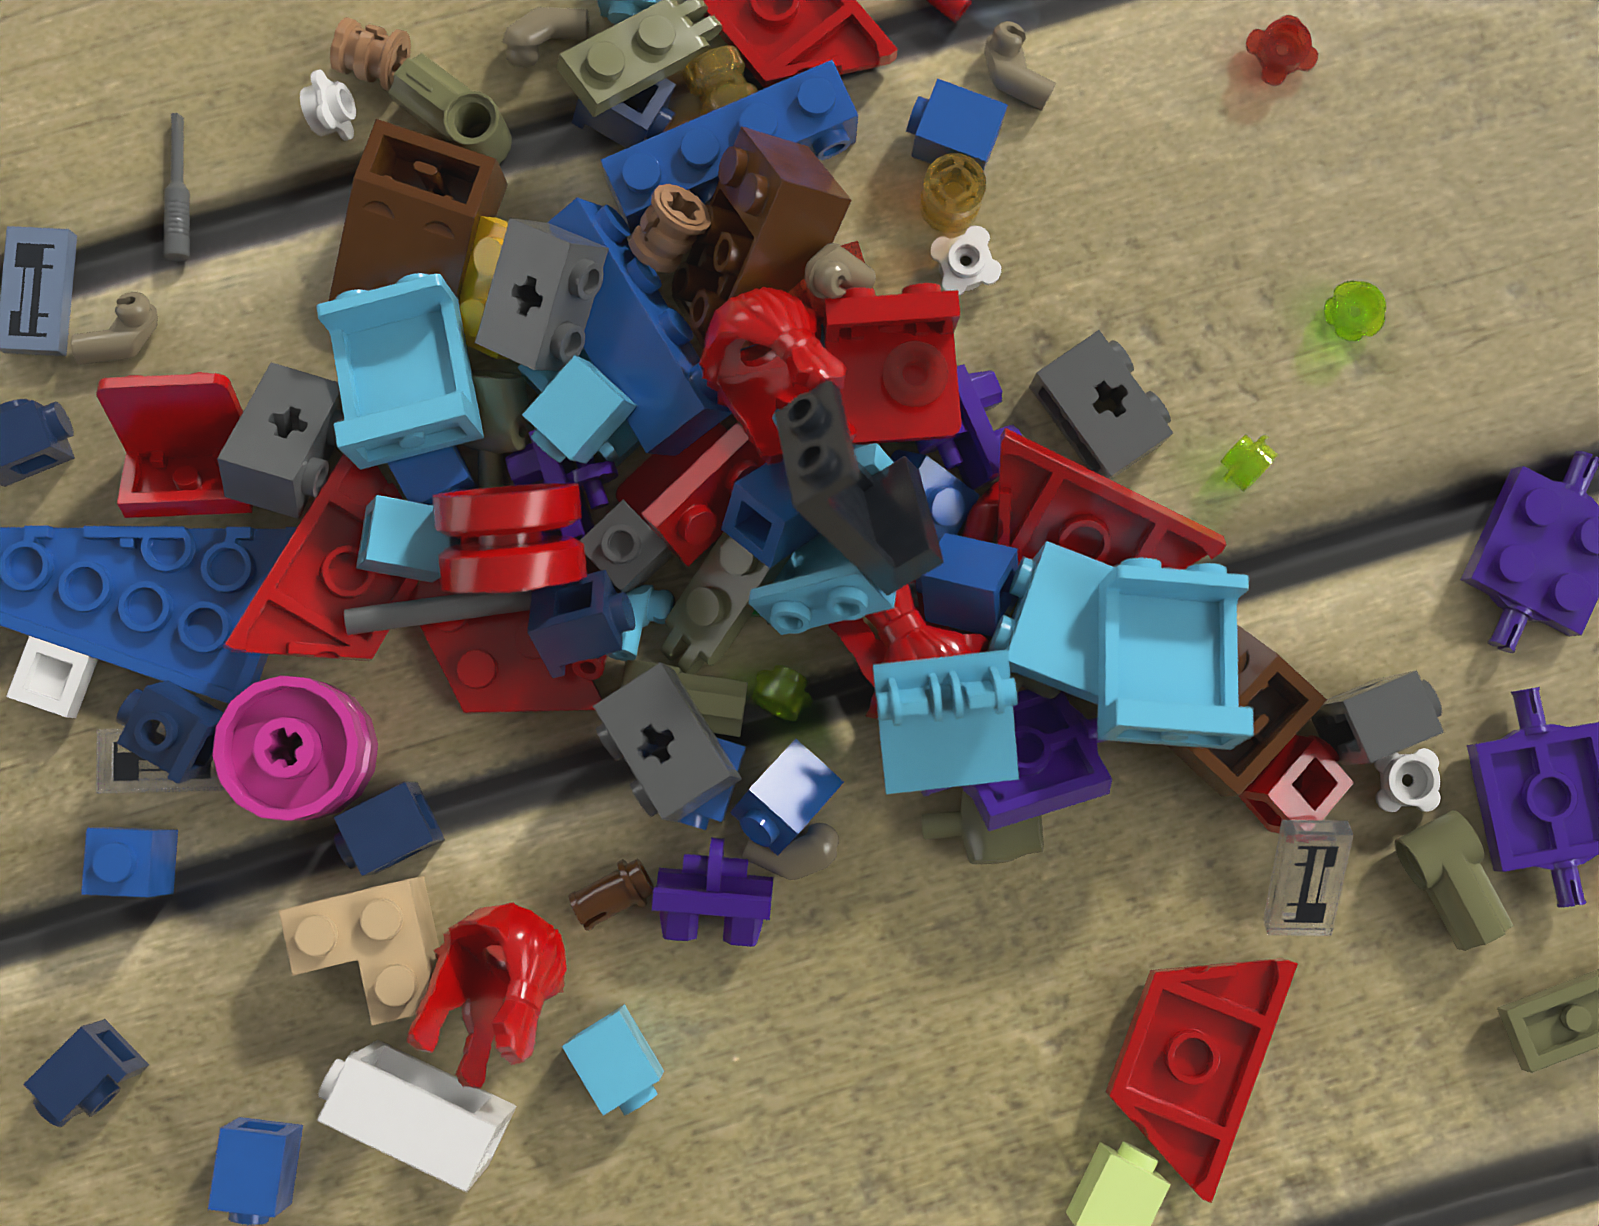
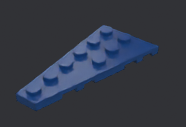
(141, 596)

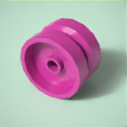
(258, 741)

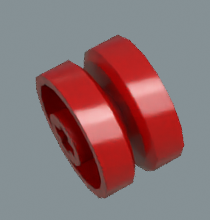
(510, 544)

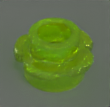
(1364, 297)
(1248, 461)
(781, 692)

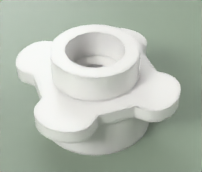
(328, 106)
(960, 277)
(1426, 781)

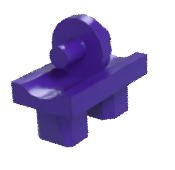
(976, 445)
(537, 467)
(716, 888)

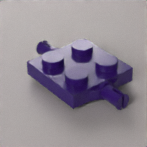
(1540, 552)
(1054, 762)
(1540, 796)

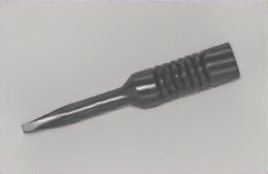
(177, 199)

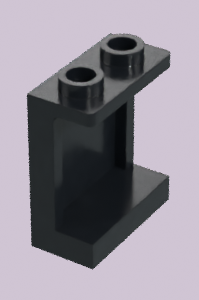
(872, 520)

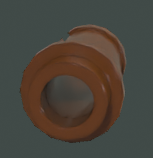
(612, 894)

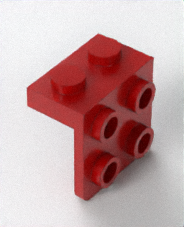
(862, 333)
(172, 442)
(689, 493)

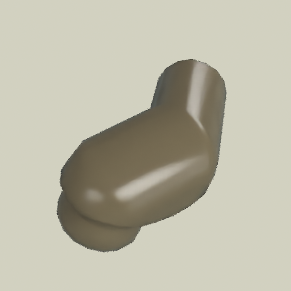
(834, 268)
(125, 337)

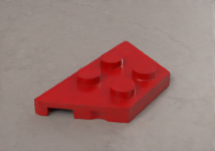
(797, 35)
(1087, 513)
(317, 578)
(497, 664)
(1197, 1059)

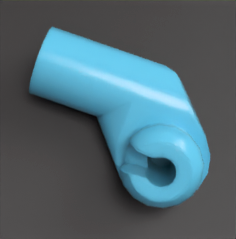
(647, 607)

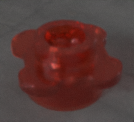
(1285, 32)

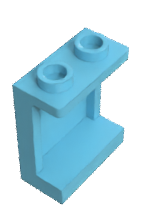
(401, 370)
(820, 582)
(1055, 621)
(1170, 656)

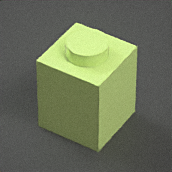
(1118, 1189)

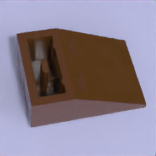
(414, 210)
(766, 224)
(1280, 706)

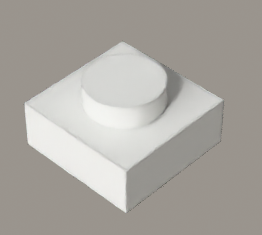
(52, 677)

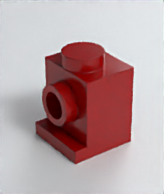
(1297, 784)

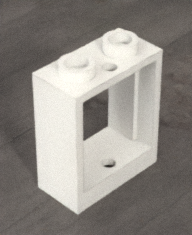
(415, 1113)

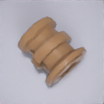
(368, 51)
(666, 227)

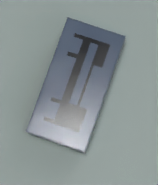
(37, 290)

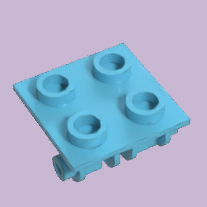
(946, 721)

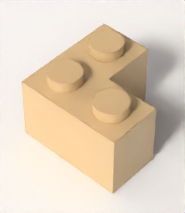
(382, 928)

